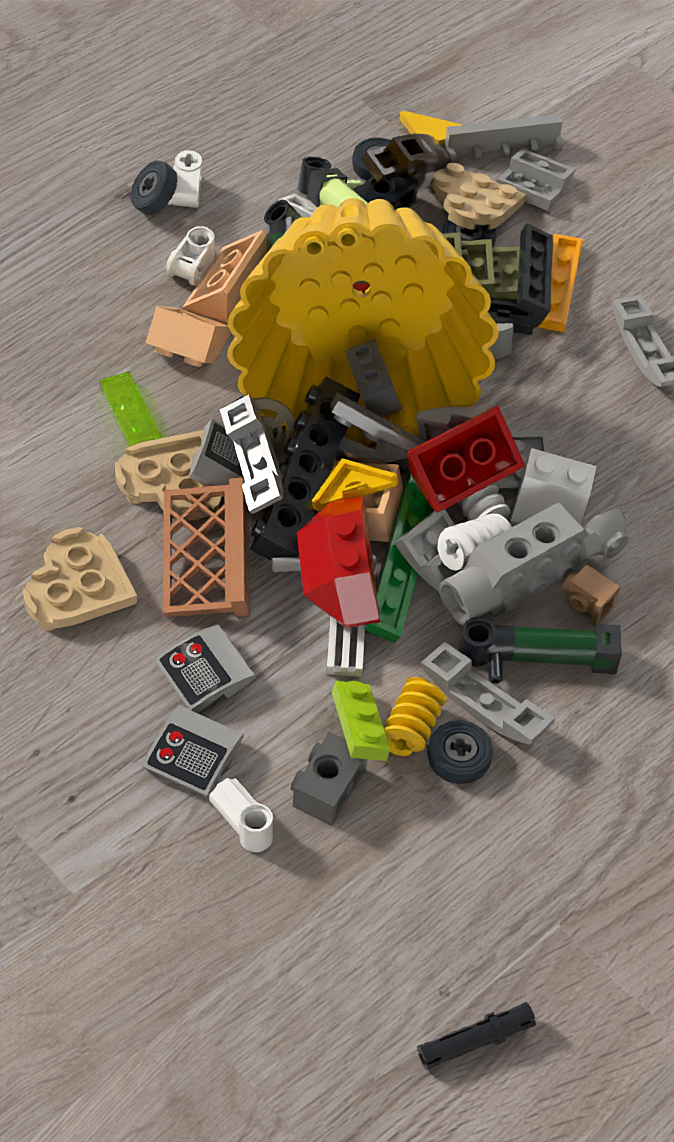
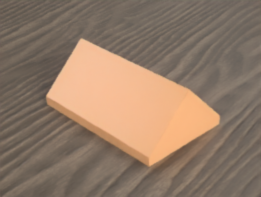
(221, 285)

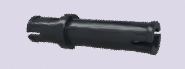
(491, 1029)

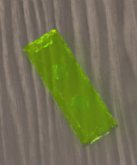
(129, 409)

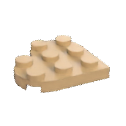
(474, 197)
(161, 466)
(77, 582)

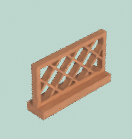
(235, 555)

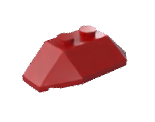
(339, 563)

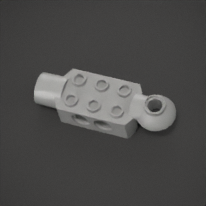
(529, 560)

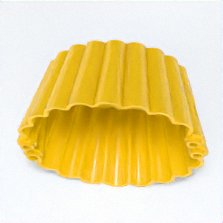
(419, 308)

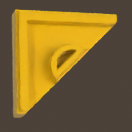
(428, 125)
(352, 481)

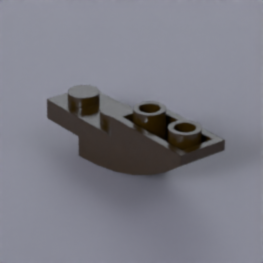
(404, 155)

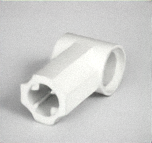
(243, 813)

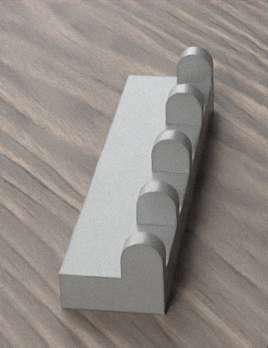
(503, 136)

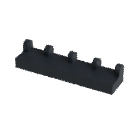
(535, 273)

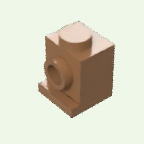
(591, 593)

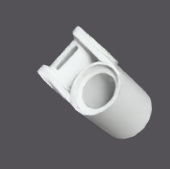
(188, 189)
(193, 255)

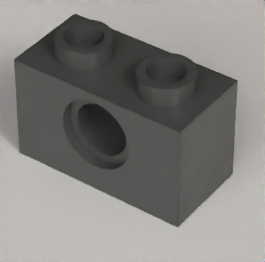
(373, 379)
(323, 796)

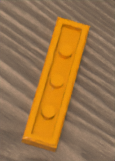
(564, 270)

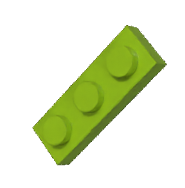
(360, 721)

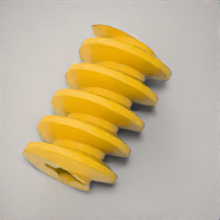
(413, 716)

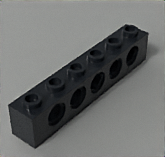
(270, 536)

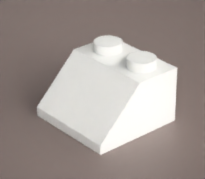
(553, 480)

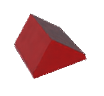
(465, 459)

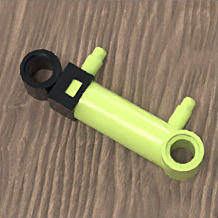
(325, 184)

